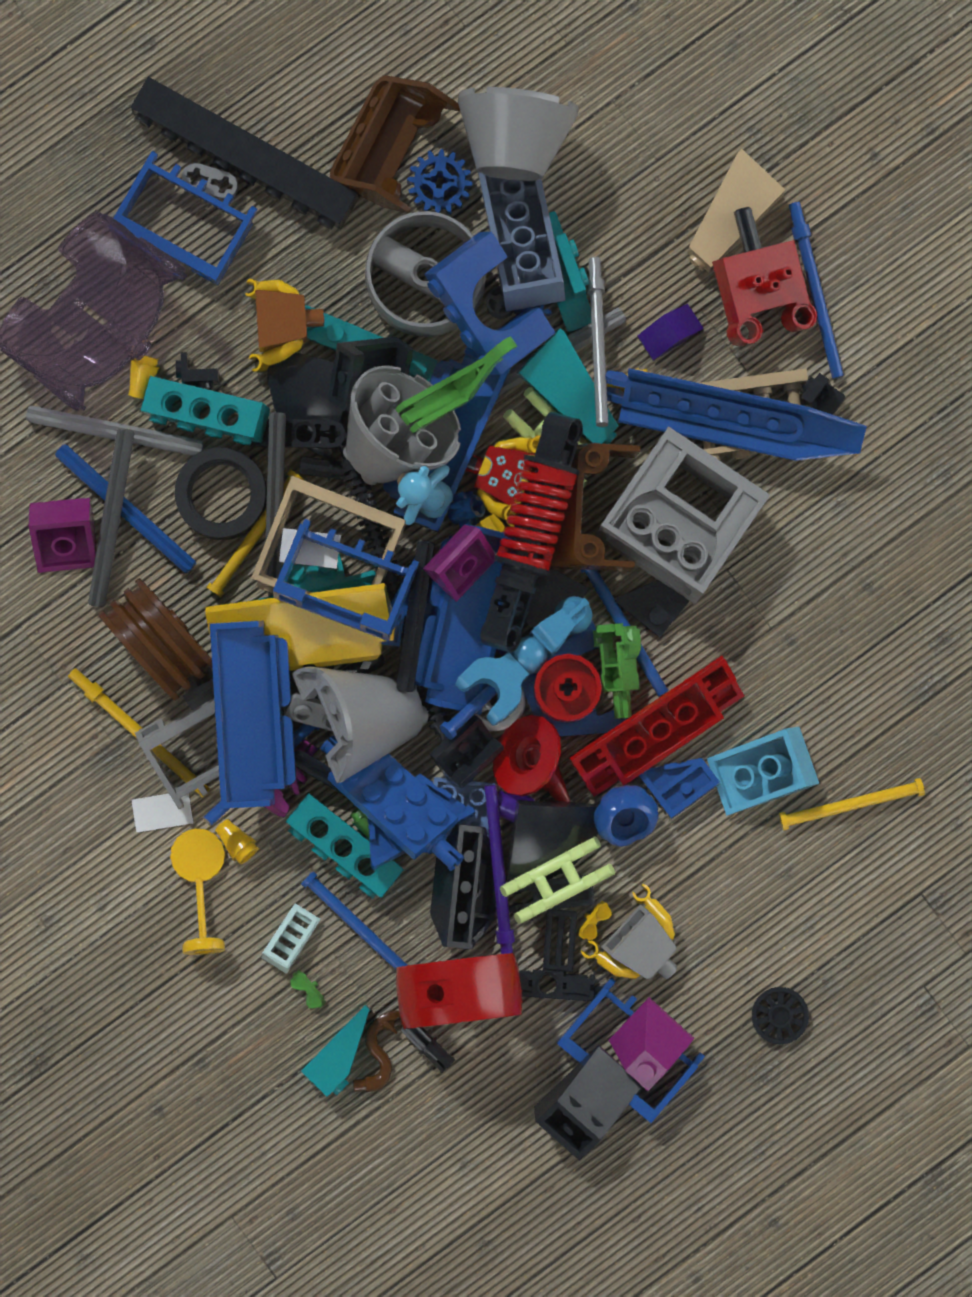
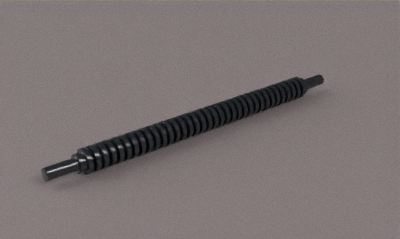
(391, 579)

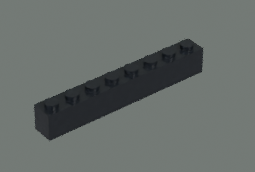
(243, 153)

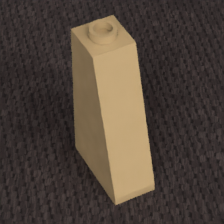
(742, 187)

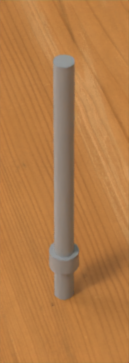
(596, 290)

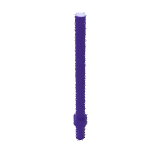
(505, 934)

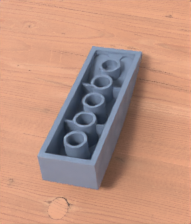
(523, 228)

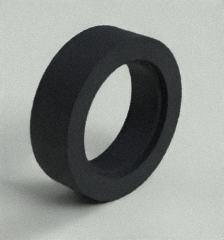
(205, 460)

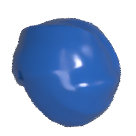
(626, 815)

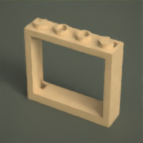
(333, 499)

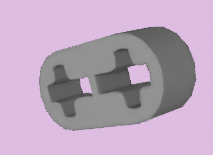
(211, 174)

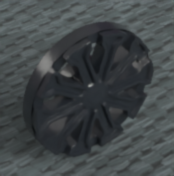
(780, 1015)

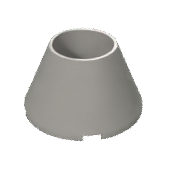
(515, 130)

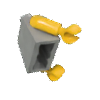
(640, 943)

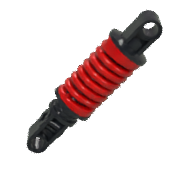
(533, 518)

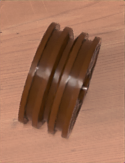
(157, 639)

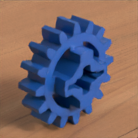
(451, 182)

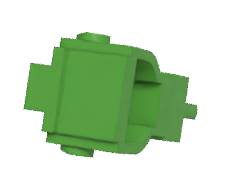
(619, 670)

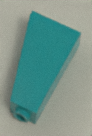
(566, 385)

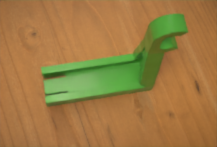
(452, 391)

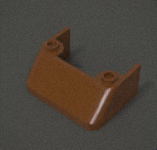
(383, 136)
(587, 550)

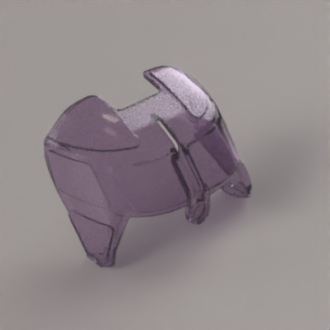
(116, 279)

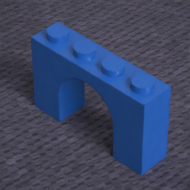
(454, 283)

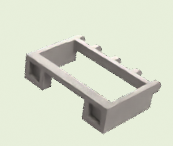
(158, 732)

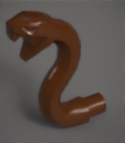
(378, 1081)

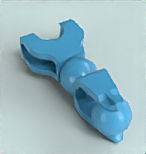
(508, 673)

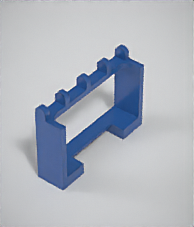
(197, 265)
(366, 622)
(579, 1053)

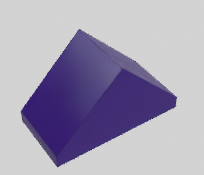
(670, 331)

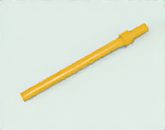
(95, 693)

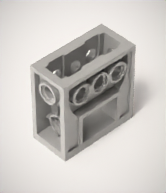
(678, 522)

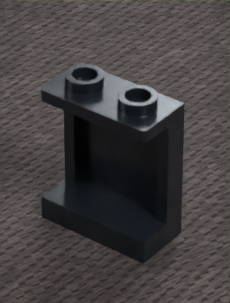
(359, 356)

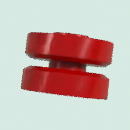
(570, 670)

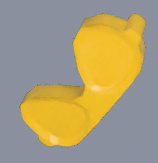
(600, 913)

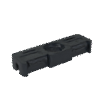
(568, 987)

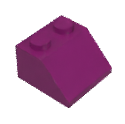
(63, 534)

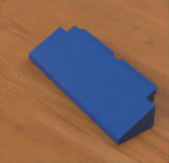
(472, 422)
(453, 636)
(249, 696)

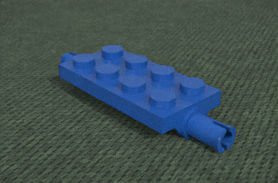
(401, 807)

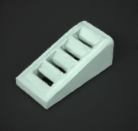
(275, 960)

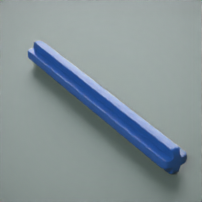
(129, 511)

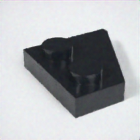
(653, 605)

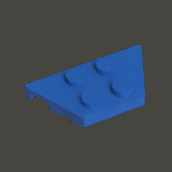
(385, 849)

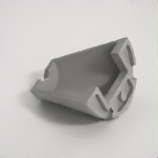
(364, 715)

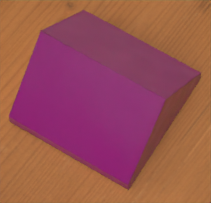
(461, 561)

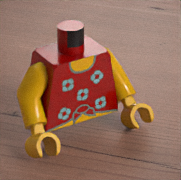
(501, 472)

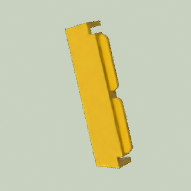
(309, 635)

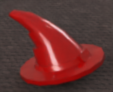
(530, 759)

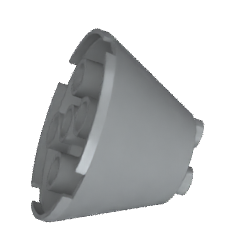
(379, 439)

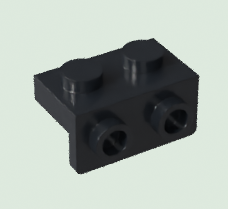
(467, 752)

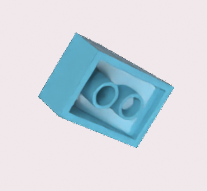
(763, 770)

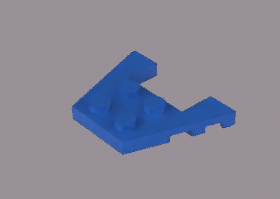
(591, 724)

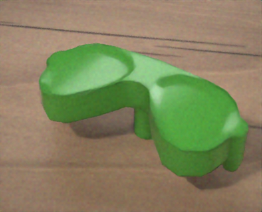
(301, 982)

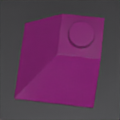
(649, 1043)

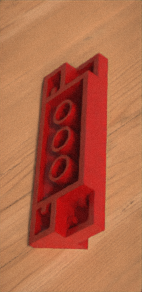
(658, 728)

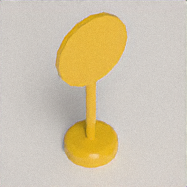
(198, 858)

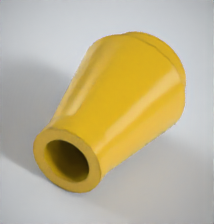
(139, 375)
(237, 842)

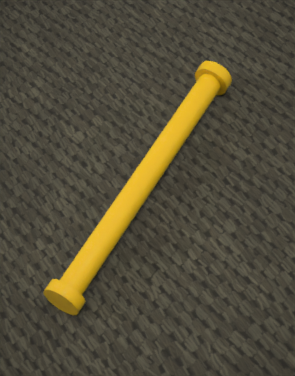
(244, 549)
(852, 804)

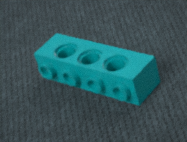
(163, 393)
(312, 810)

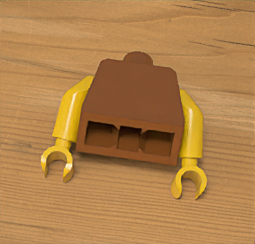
(280, 321)

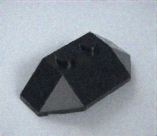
(464, 897)

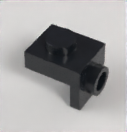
(196, 377)
(822, 395)

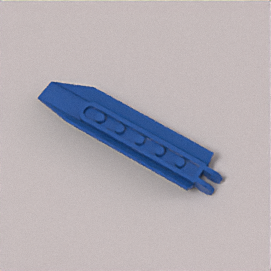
(732, 417)

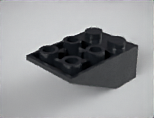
(586, 1102)

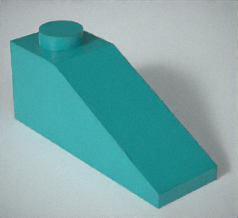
(336, 1059)

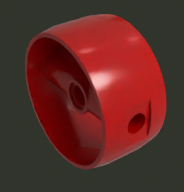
(459, 990)

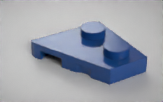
(679, 784)

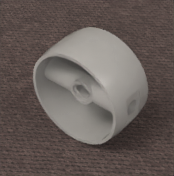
(406, 264)

